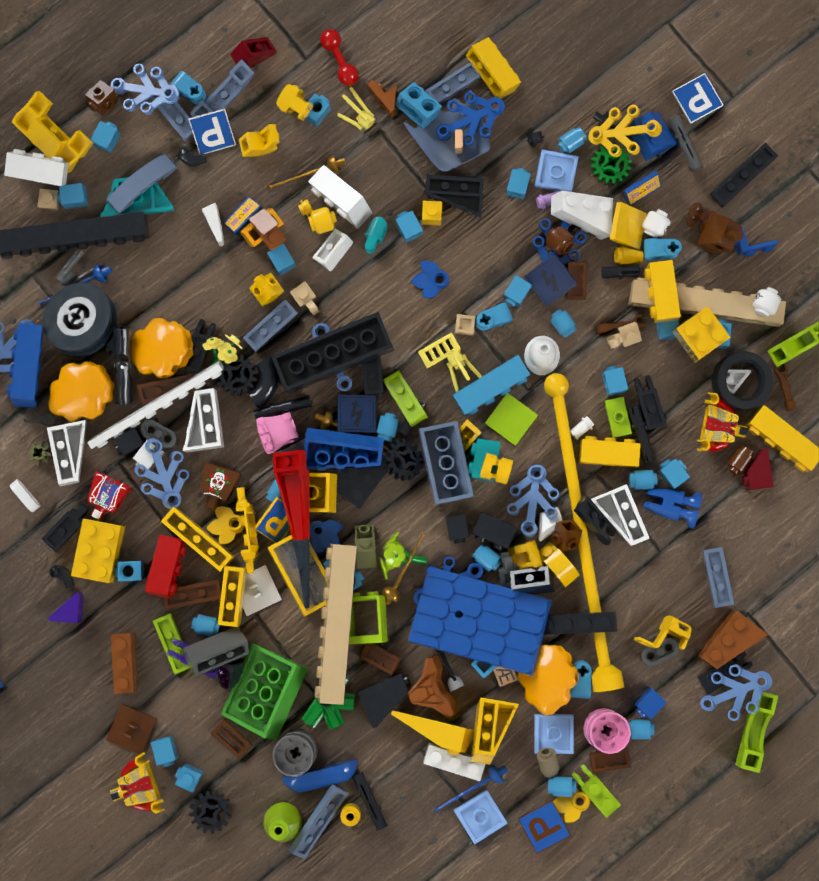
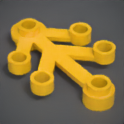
(621, 131)

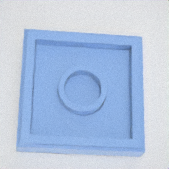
(556, 171)
(554, 732)
(480, 816)

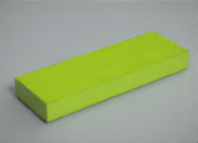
(405, 398)
(167, 631)

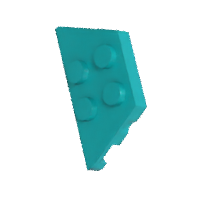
(149, 202)

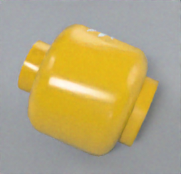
(322, 220)

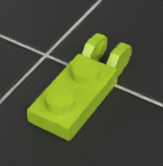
(597, 792)

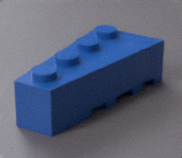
(26, 365)
(341, 450)

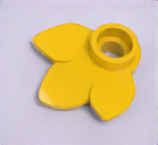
(223, 525)
(570, 807)

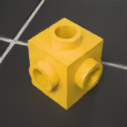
(266, 289)

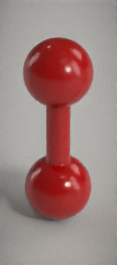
(347, 73)

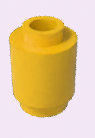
(350, 808)

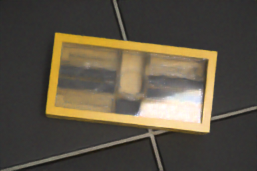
(286, 562)

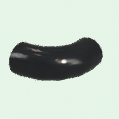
(268, 382)

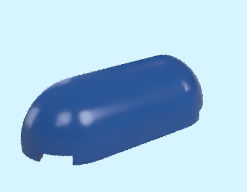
(322, 776)

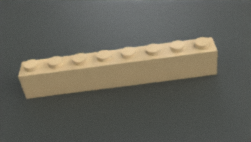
(723, 305)
(336, 624)

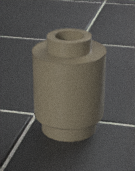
(548, 762)

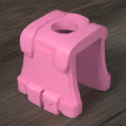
(276, 431)

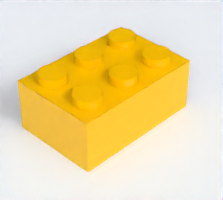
(98, 551)

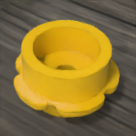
(305, 207)

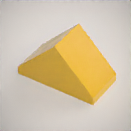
(468, 434)

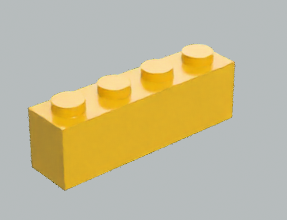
(784, 438)
(198, 539)

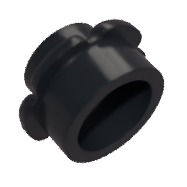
(535, 137)

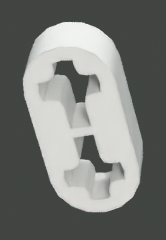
(24, 495)

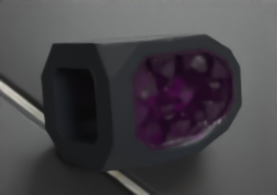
(230, 673)

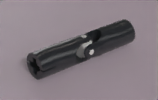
(122, 380)

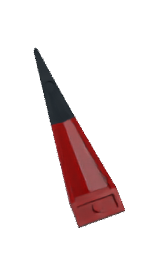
(294, 489)

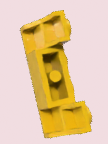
(46, 135)

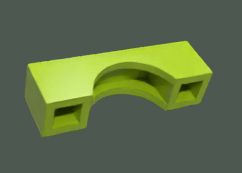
(751, 746)

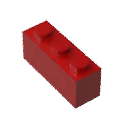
(165, 567)

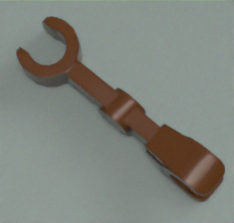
(603, 328)
(785, 387)

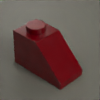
(253, 51)
(759, 472)

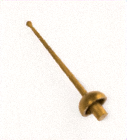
(332, 164)
(327, 421)
(391, 592)

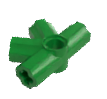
(329, 711)

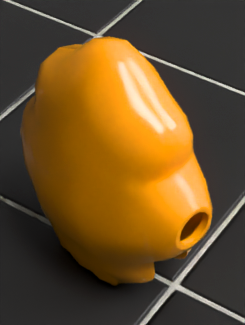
(161, 348)
(81, 391)
(551, 680)

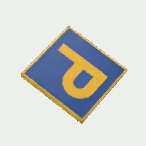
(274, 522)

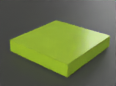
(511, 419)

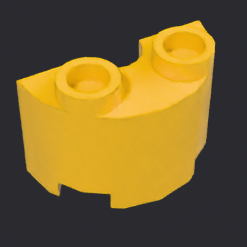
(526, 555)

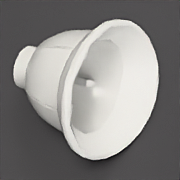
(541, 355)

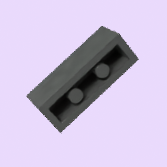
(216, 651)

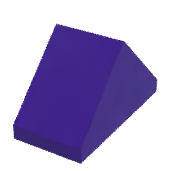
(70, 611)

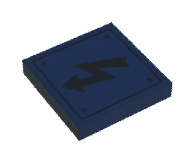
(550, 279)
(356, 414)

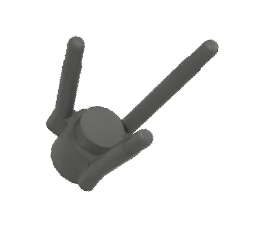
(66, 275)

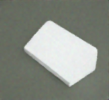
(333, 249)

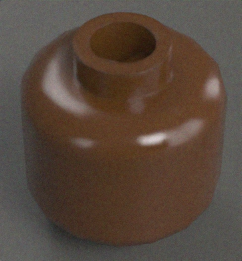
(560, 240)

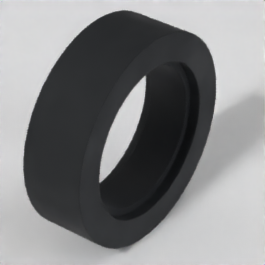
(763, 372)

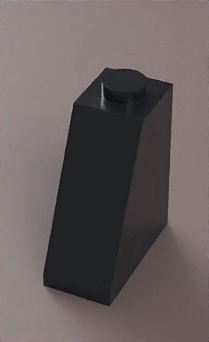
(383, 696)

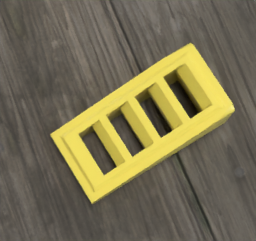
(422, 353)

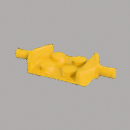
(250, 538)

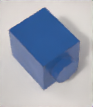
(649, 704)

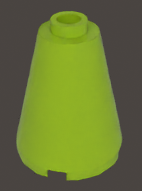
(282, 822)

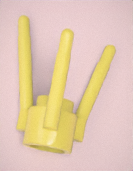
(365, 117)
(456, 361)

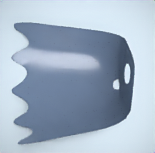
(443, 151)

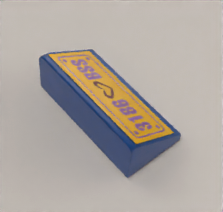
(642, 188)
(241, 215)

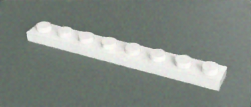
(150, 409)

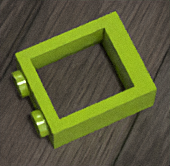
(382, 620)

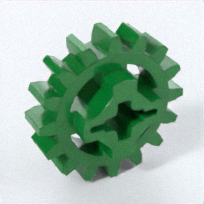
(614, 171)

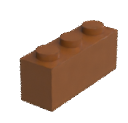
(124, 663)

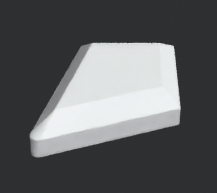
(735, 379)
(546, 525)

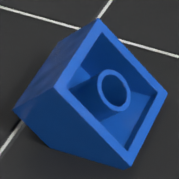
(649, 145)

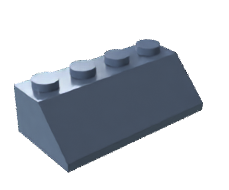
(445, 463)

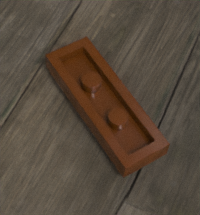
(152, 390)
(194, 594)

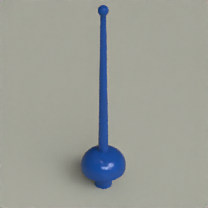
(100, 275)
(495, 775)

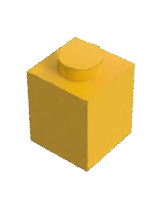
(432, 213)

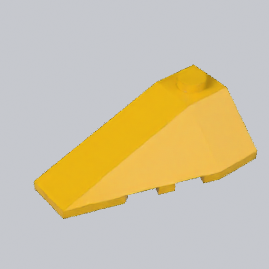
(447, 736)

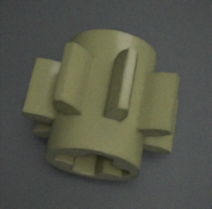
(34, 452)

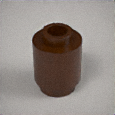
(740, 460)

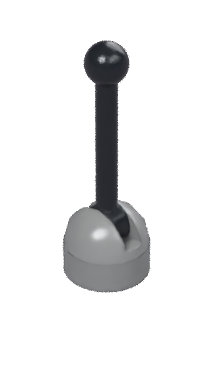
(454, 681)

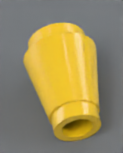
(627, 255)

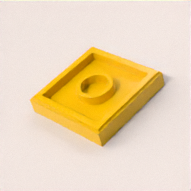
(627, 226)

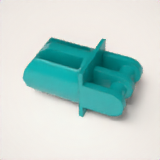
(375, 234)

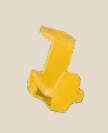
(292, 100)
(671, 626)

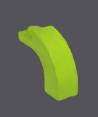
(795, 345)

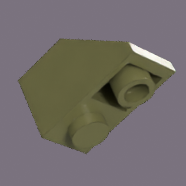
(366, 546)

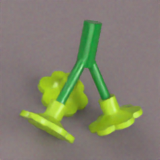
(396, 556)

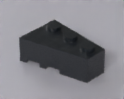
(457, 192)

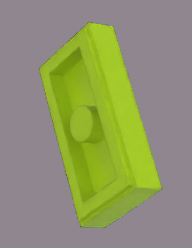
(618, 417)

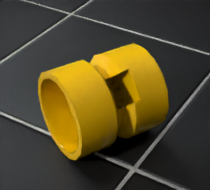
(503, 469)

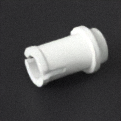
(582, 427)

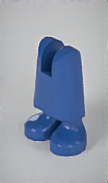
(671, 502)

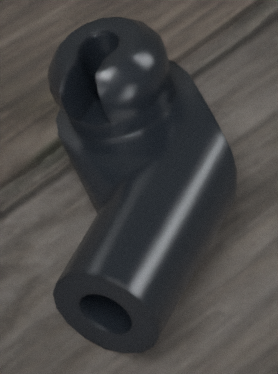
(191, 160)
(62, 573)

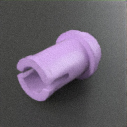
(544, 201)

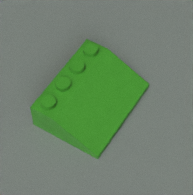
(264, 692)

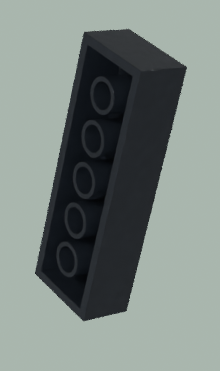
(332, 353)

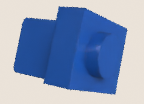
(743, 249)

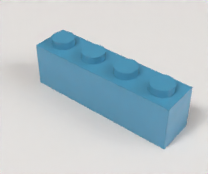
(490, 385)

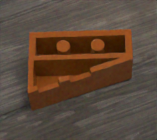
(730, 640)

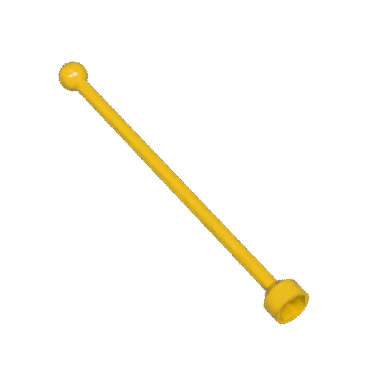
(606, 676)

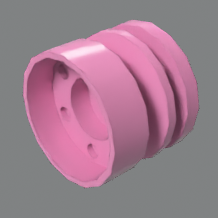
(616, 734)

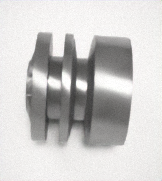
(284, 754)

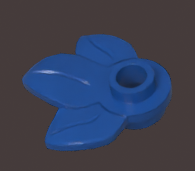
(427, 279)
(326, 536)

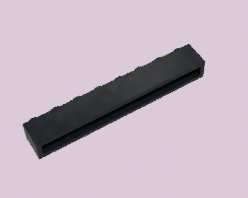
(73, 234)

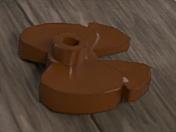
(697, 213)

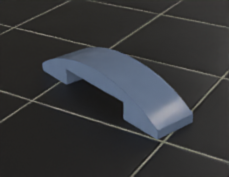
(227, 91)
(140, 181)

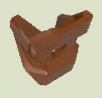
(431, 691)

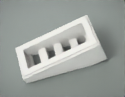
(213, 217)

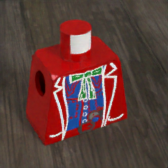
(107, 494)

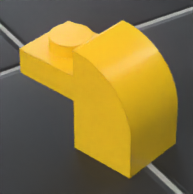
(260, 142)
(559, 564)

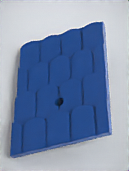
(496, 623)

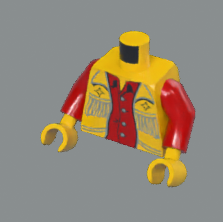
(719, 425)
(138, 786)

